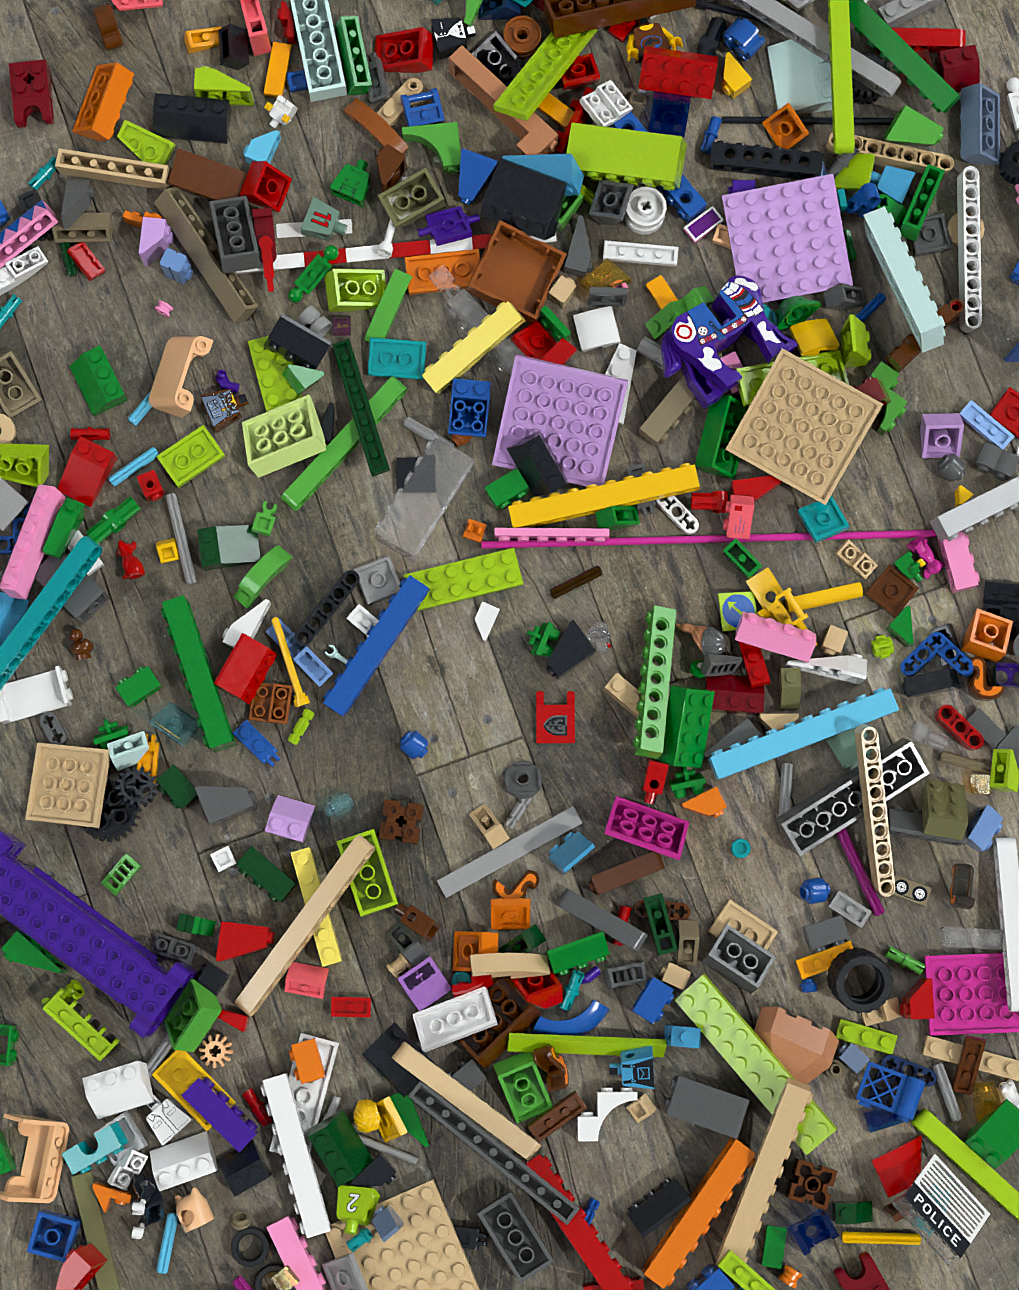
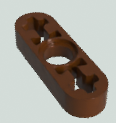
(675, 915)

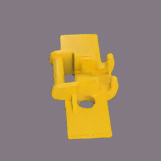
(766, 582)

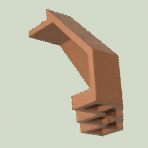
(796, 1043)

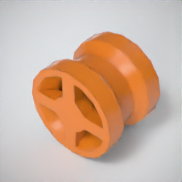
(790, 1276)

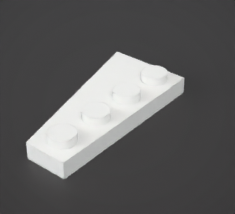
(622, 367)

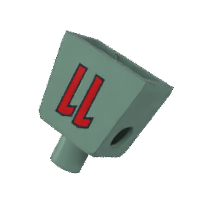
(322, 221)

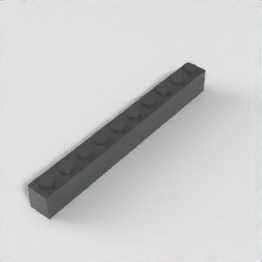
(494, 1152)

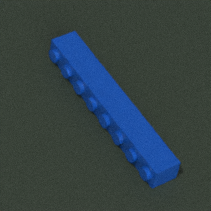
(376, 646)

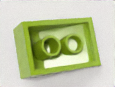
(217, 85)
(354, 289)
(854, 343)

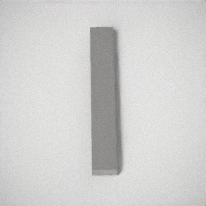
(509, 852)

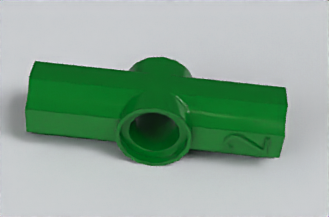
(114, 520)

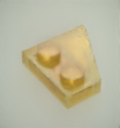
(605, 275)

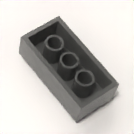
(235, 234)
(515, 1236)

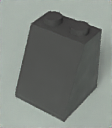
(225, 802)

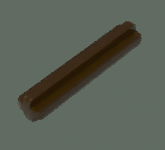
(576, 582)

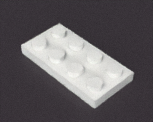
(454, 1019)

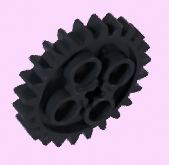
(113, 827)

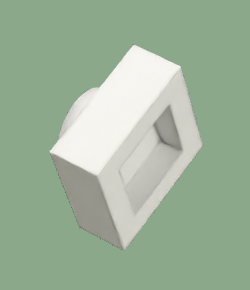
(223, 858)

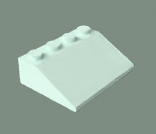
(800, 78)

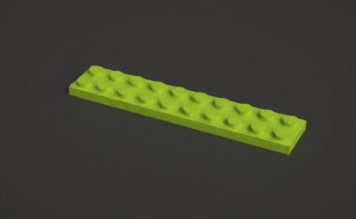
(749, 1056)

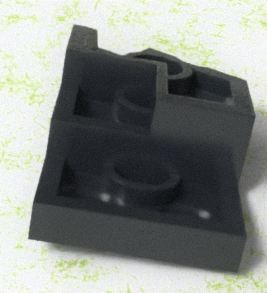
(1003, 600)

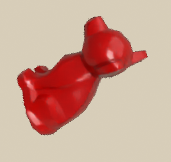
(132, 565)

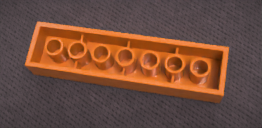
(696, 1214)

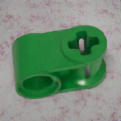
(898, 211)

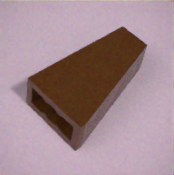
(626, 873)

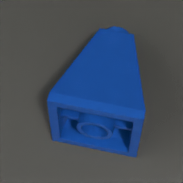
(475, 175)

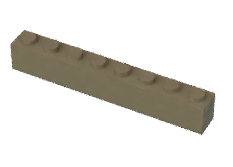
(205, 254)

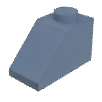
(387, 1222)

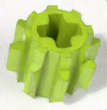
(882, 646)

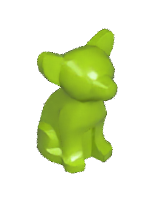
(72, 991)

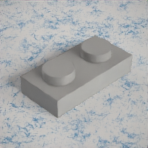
(849, 909)

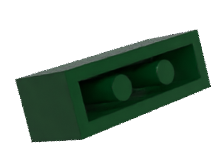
(266, 875)

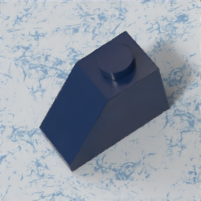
(498, 9)

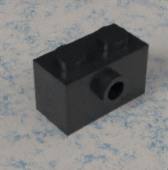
(233, 46)

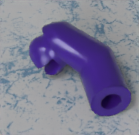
(224, 383)
(591, 975)

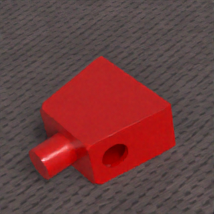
(654, 771)

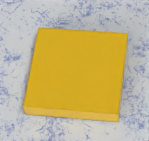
(390, 1122)

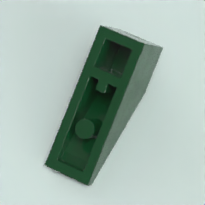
(660, 924)

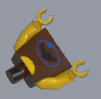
(652, 36)

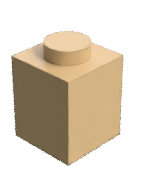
(562, 291)
(833, 640)
(674, 975)

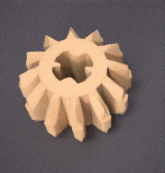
(208, 1051)

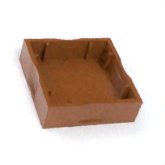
(516, 271)

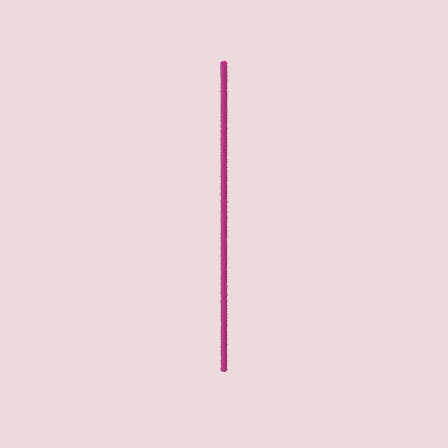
(708, 539)

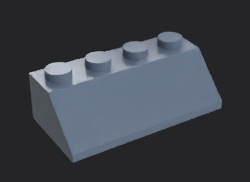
(980, 125)

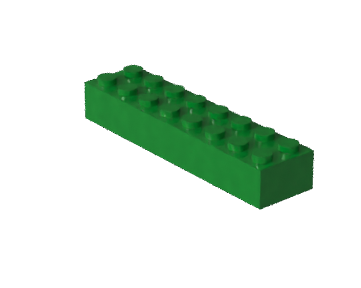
(199, 674)

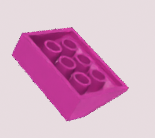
(647, 827)

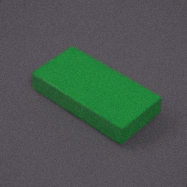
(774, 1246)

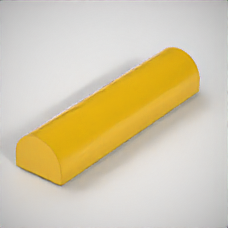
(827, 596)

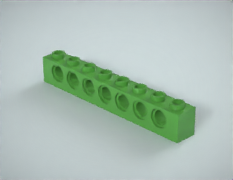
(665, 619)

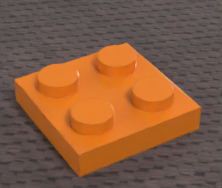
(510, 913)

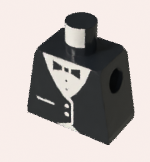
(450, 35)

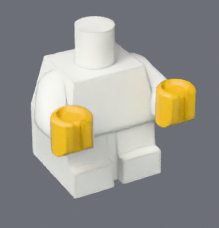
(281, 111)

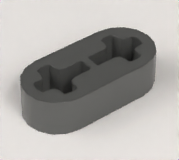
(50, 731)

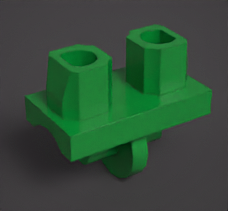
(539, 637)
(104, 738)
(688, 779)

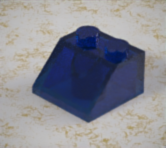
(669, 114)

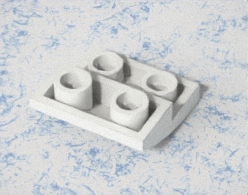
(606, 104)
(597, 328)

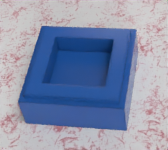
(297, 81)

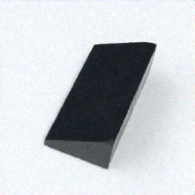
(948, 631)

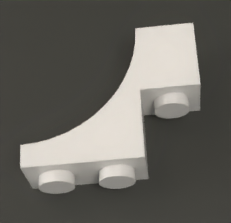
(607, 1099)

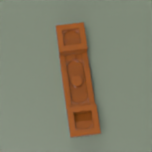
(375, 125)

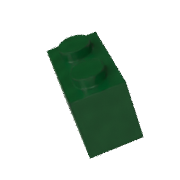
(177, 787)

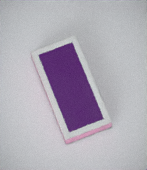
(703, 224)

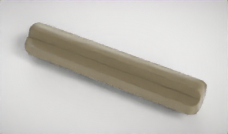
(964, 762)

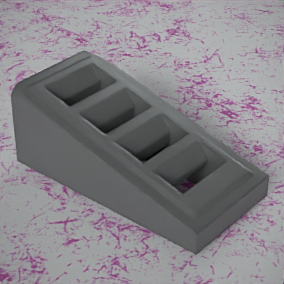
(712, 663)
(609, 977)

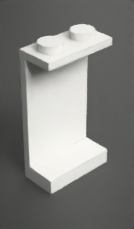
(34, 695)

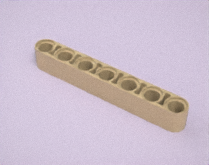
(898, 152)

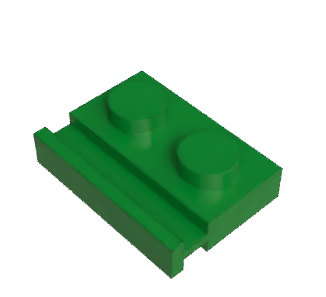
(551, 321)

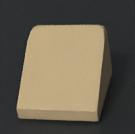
(641, 1108)

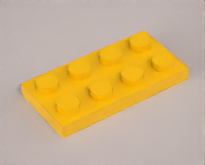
(178, 1075)

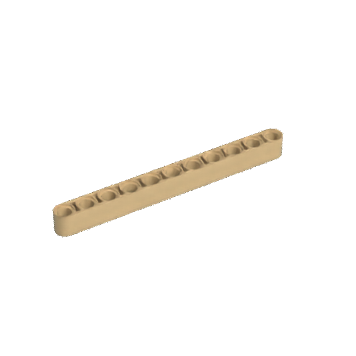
(305, 925)

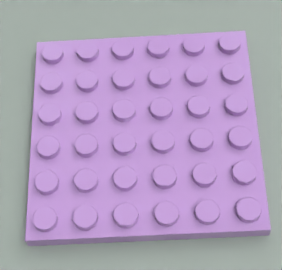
(788, 237)
(571, 409)

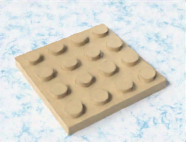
(68, 785)

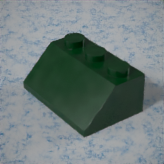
(340, 1147)

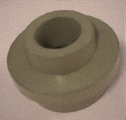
(841, 1072)
(240, 1220)

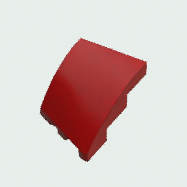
(899, 1166)

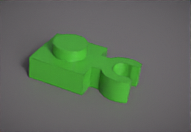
(264, 521)

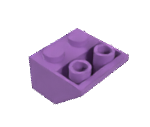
(424, 983)

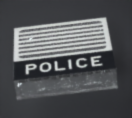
(942, 1210)

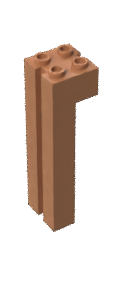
(535, 134)

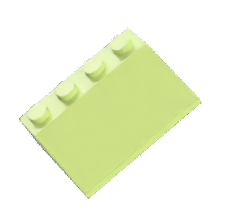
(283, 436)

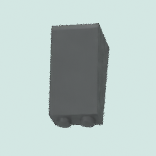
(84, 600)
(706, 1106)

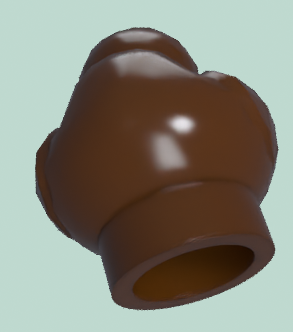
(79, 648)

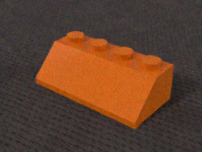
(103, 101)

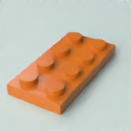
(459, 264)

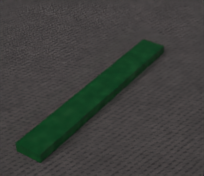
(360, 407)

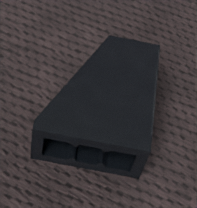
(569, 652)
(931, 683)

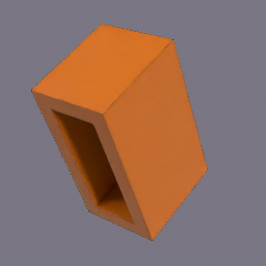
(307, 1061)

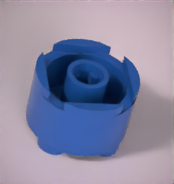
(743, 38)

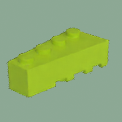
(24, 463)

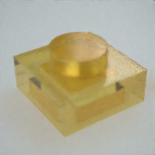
(980, 784)
(285, 1279)

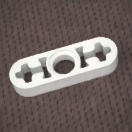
(689, 519)

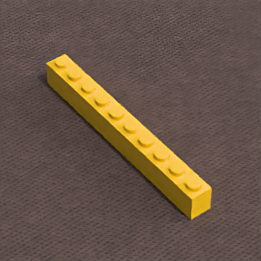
(596, 498)

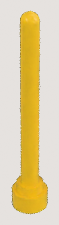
(300, 697)

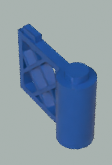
(906, 1097)

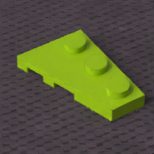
(146, 144)

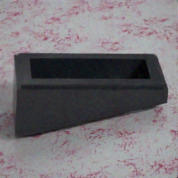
(328, 423)

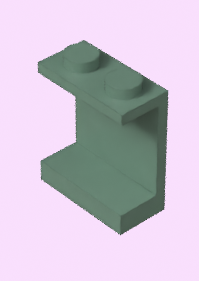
(844, 748)

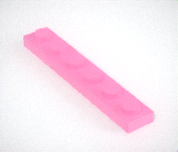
(544, 534)

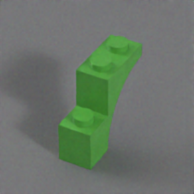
(665, 317)
(896, 406)

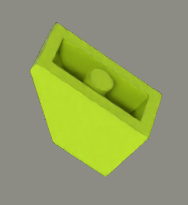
(1004, 771)

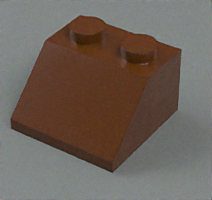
(391, 166)

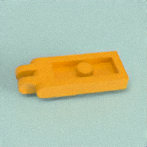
(150, 758)

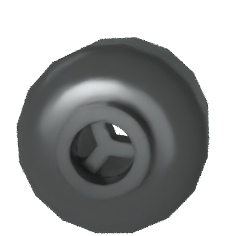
(951, 467)

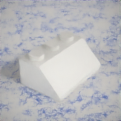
(118, 1089)
(183, 1161)

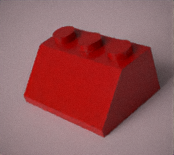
(245, 669)

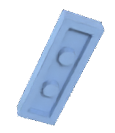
(986, 425)

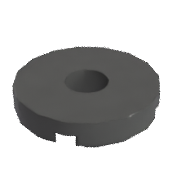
(527, 789)

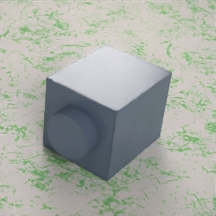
(852, 1057)

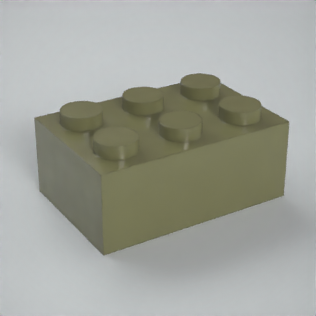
(944, 809)

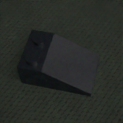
(497, 57)

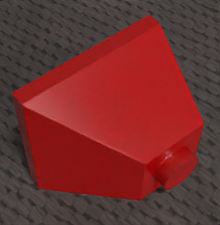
(540, 990)

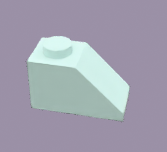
(128, 750)

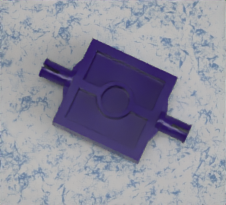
(448, 225)

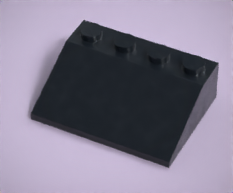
(524, 199)

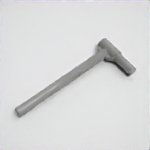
(373, 1143)

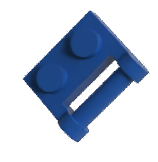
(423, 114)

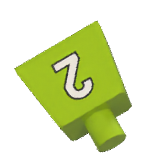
(356, 1206)

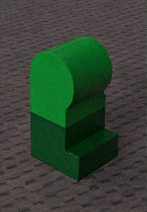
(195, 925)

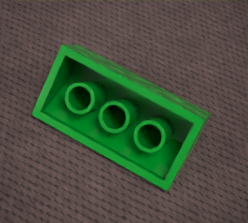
(719, 429)

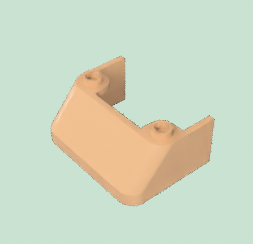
(41, 1161)

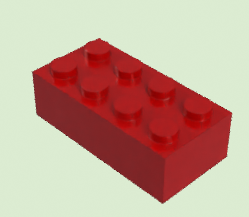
(678, 72)

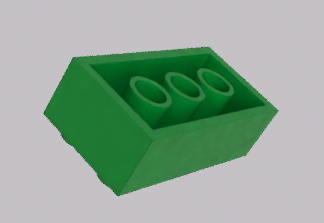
(686, 726)

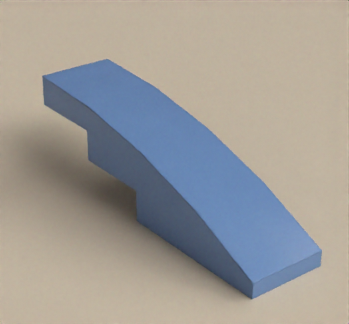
(303, 657)

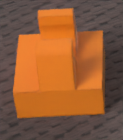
(474, 531)

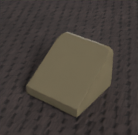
(638, 103)

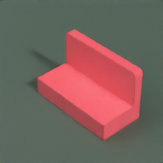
(306, 980)

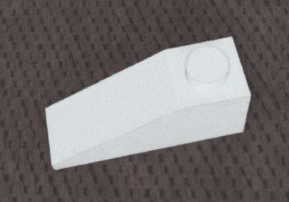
(246, 624)

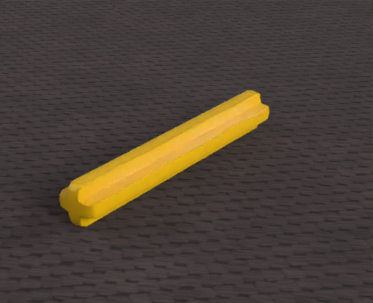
(881, 1238)

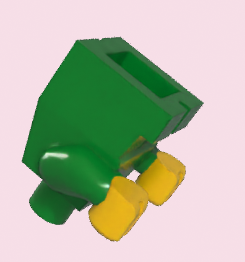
(909, 567)

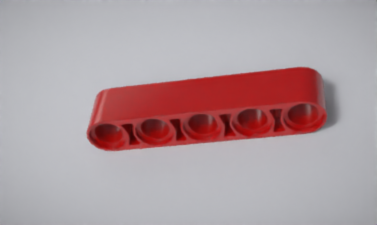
(932, 38)

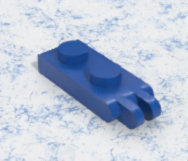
(256, 743)

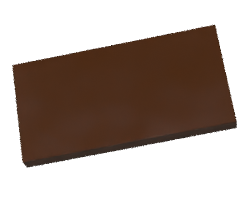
(205, 176)

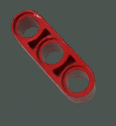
(968, 729)

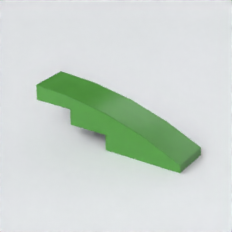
(388, 306)

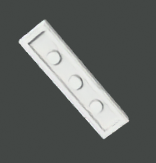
(640, 253)

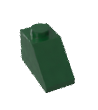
(525, 941)
(852, 1212)

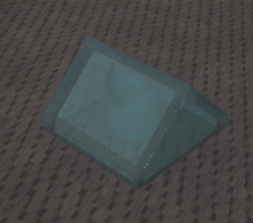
(175, 724)

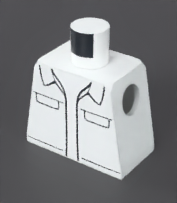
(167, 1119)

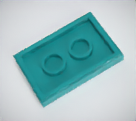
(397, 358)

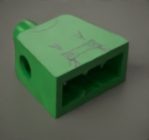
(352, 183)

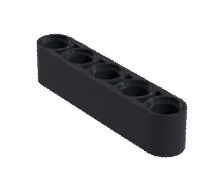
(330, 600)

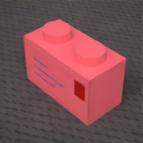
(739, 516)

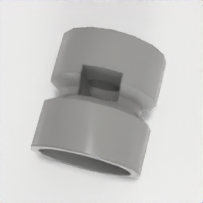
(312, 320)

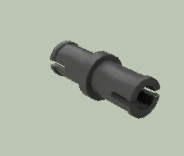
(841, 162)

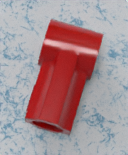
(709, 501)

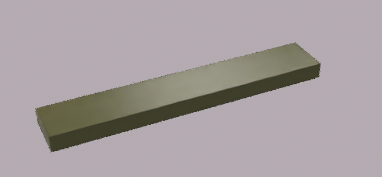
(95, 1229)

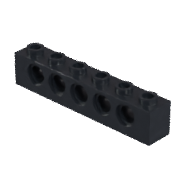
(757, 166)

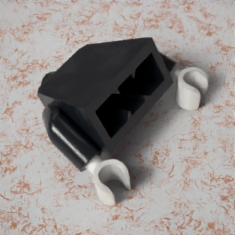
(147, 1203)

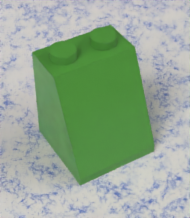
(912, 129)

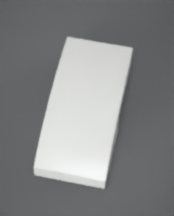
(126, 1168)

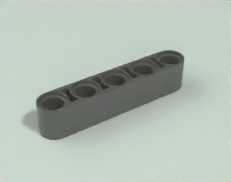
(602, 920)

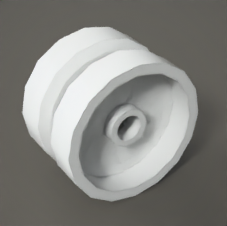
(645, 210)

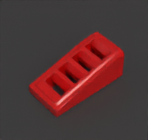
(235, 1019)

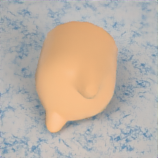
(193, 1210)

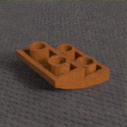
(271, 703)

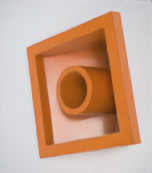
(785, 127)

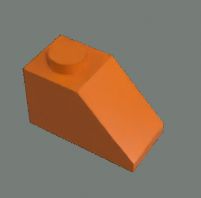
(706, 804)

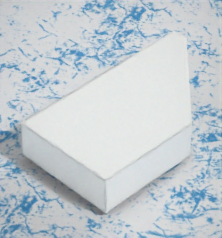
(485, 619)

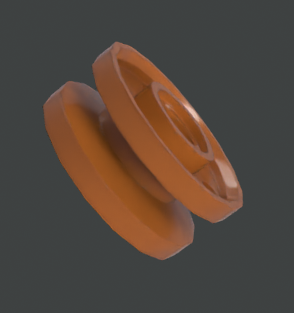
(522, 26)

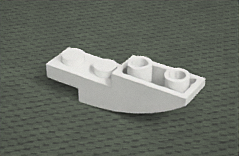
(21, 269)

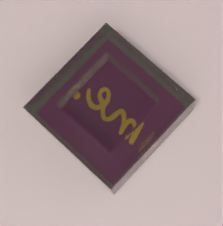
(341, 325)

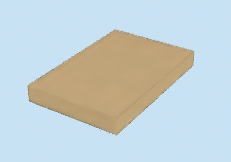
(744, 923)

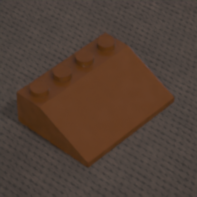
(512, 1016)

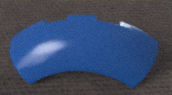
(575, 1026)

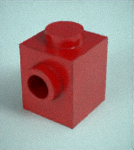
(151, 486)

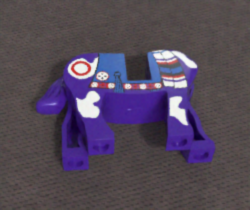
(698, 337)

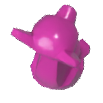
(923, 551)

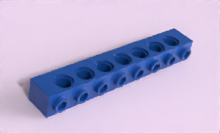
(684, 210)

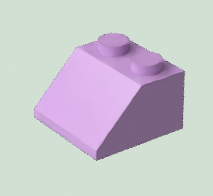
(154, 239)
(941, 435)
(290, 819)

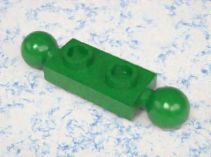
(313, 274)

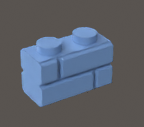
(176, 266)

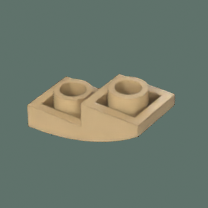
(855, 559)

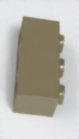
(87, 228)

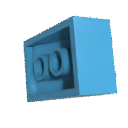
(571, 852)

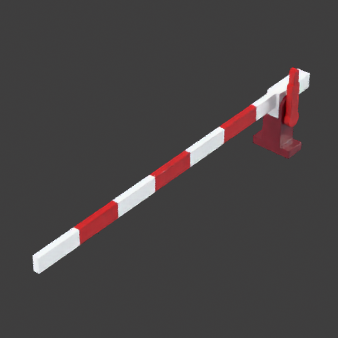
(272, 262)

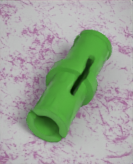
(904, 960)

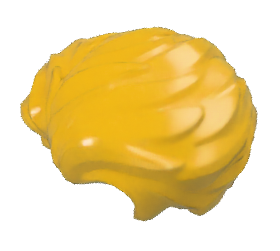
(366, 1116)

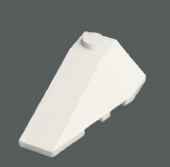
(844, 668)

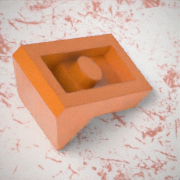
(106, 1193)

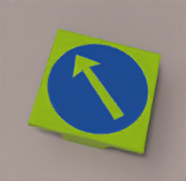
(732, 607)

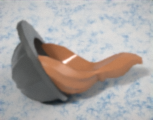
(706, 638)

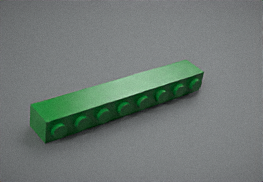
(902, 56)

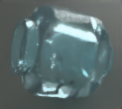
(338, 805)

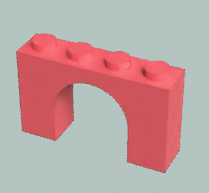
(256, 27)

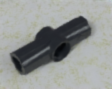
(711, 39)

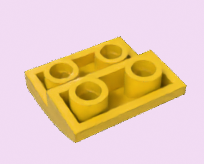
(814, 336)

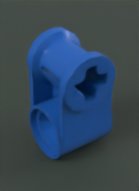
(864, 200)

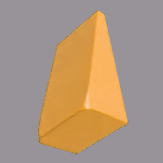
(201, 39)

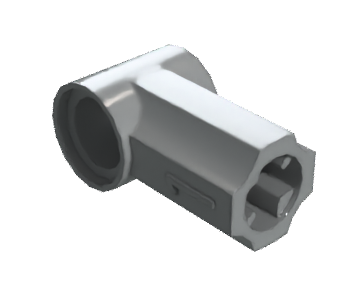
(651, 350)

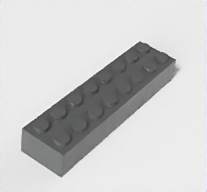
(841, 801)

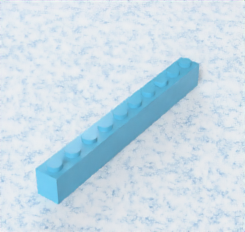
(803, 734)

